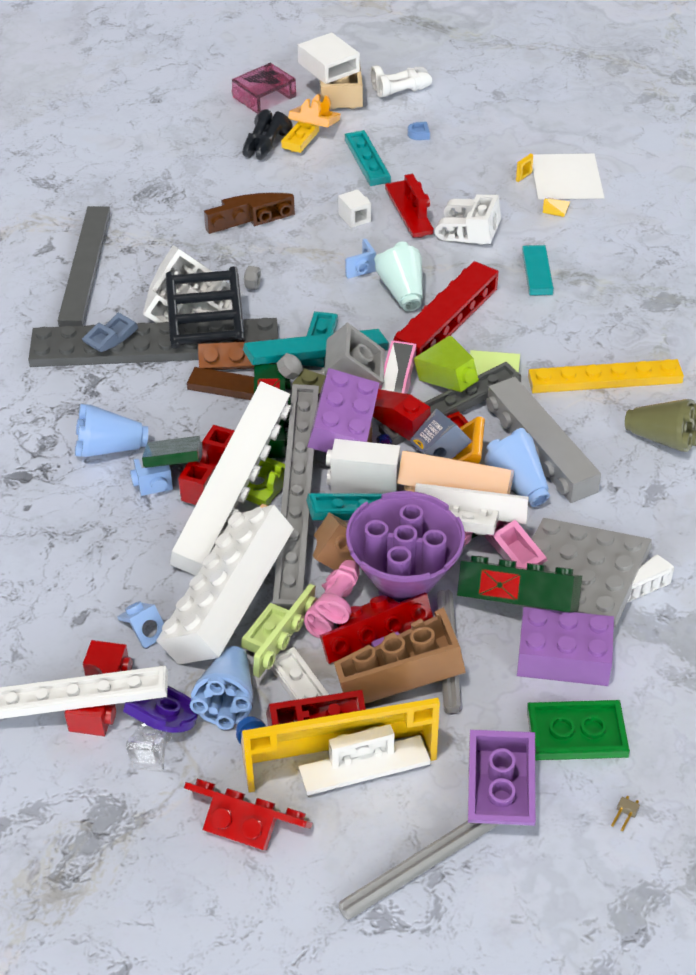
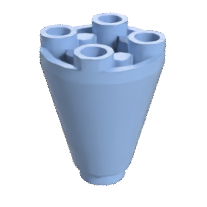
(107, 432)
(520, 454)
(224, 690)

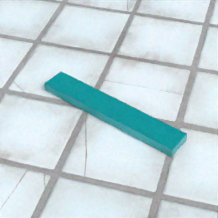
(302, 347)

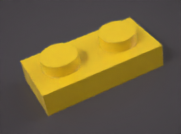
(299, 136)

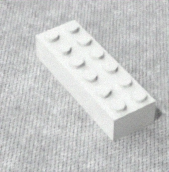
(225, 585)

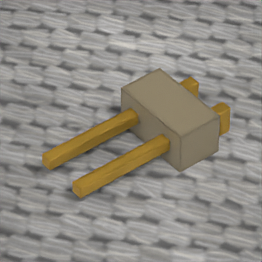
(628, 807)

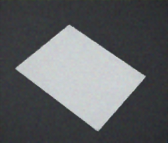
(567, 176)

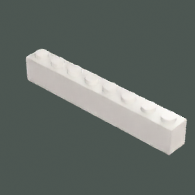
(231, 477)

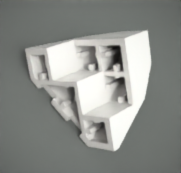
(181, 263)

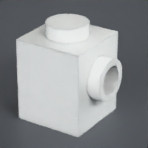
(354, 208)

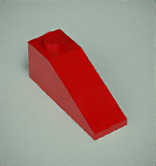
(400, 412)
(315, 707)

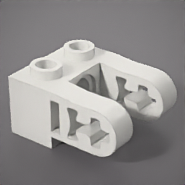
(473, 227)

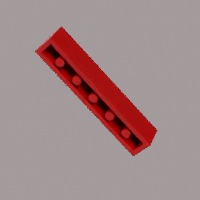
(450, 307)

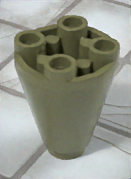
(665, 423)

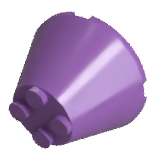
(405, 542)

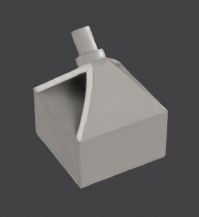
(354, 354)

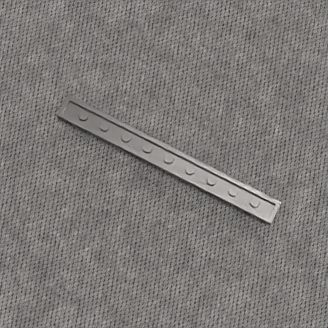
(296, 486)

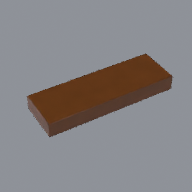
(221, 383)

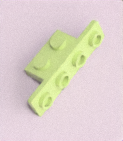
(273, 630)

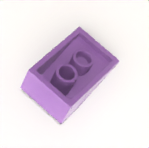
(501, 777)

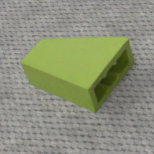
(447, 366)

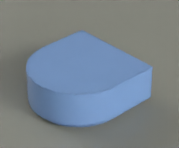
(418, 131)

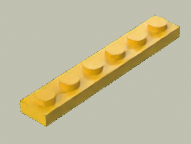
(605, 376)

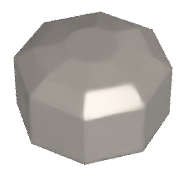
(252, 277)
(289, 366)

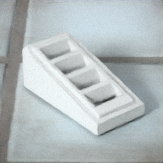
(651, 577)

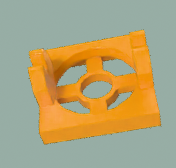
(316, 114)

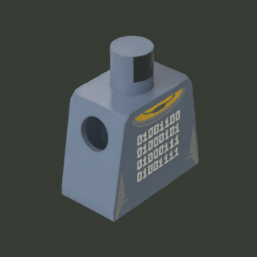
(440, 437)

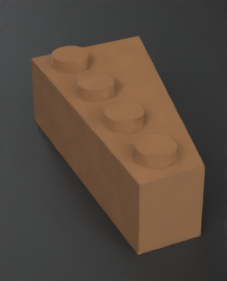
(403, 661)

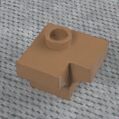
(331, 542)

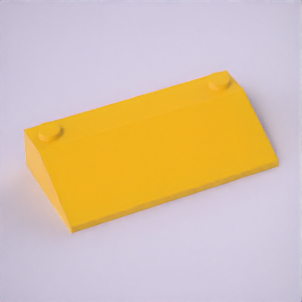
(314, 734)

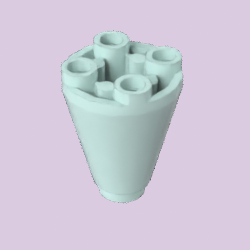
(402, 274)

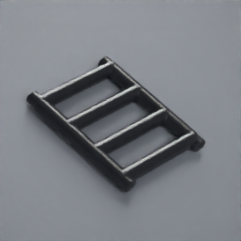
(234, 314)

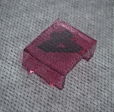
(261, 82)

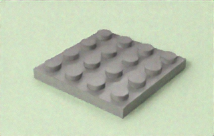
(602, 558)

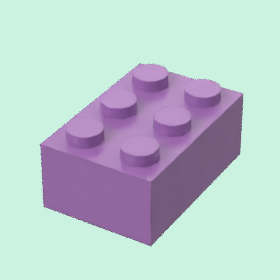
(343, 410)
(566, 646)

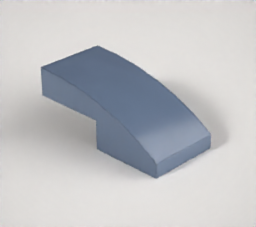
(111, 334)

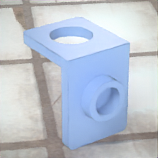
(361, 263)
(137, 615)

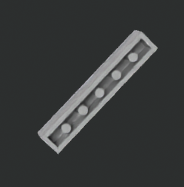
(558, 454)

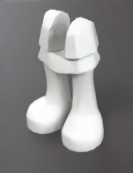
(387, 84)

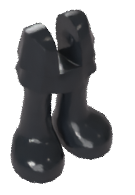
(272, 125)

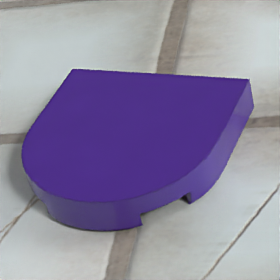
(165, 713)

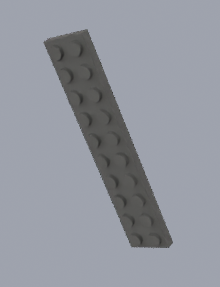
(147, 344)

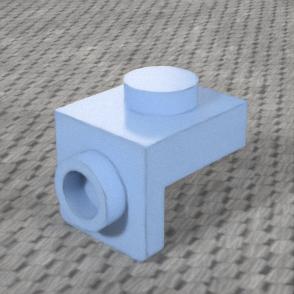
(151, 479)

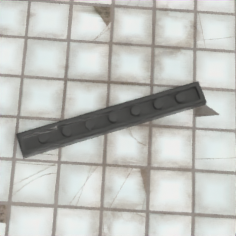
(84, 267)

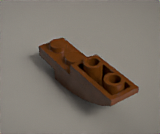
(252, 208)

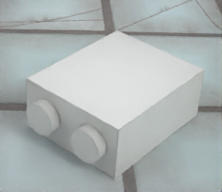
(328, 58)
(363, 467)

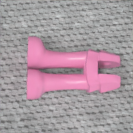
(331, 604)

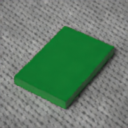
(578, 730)

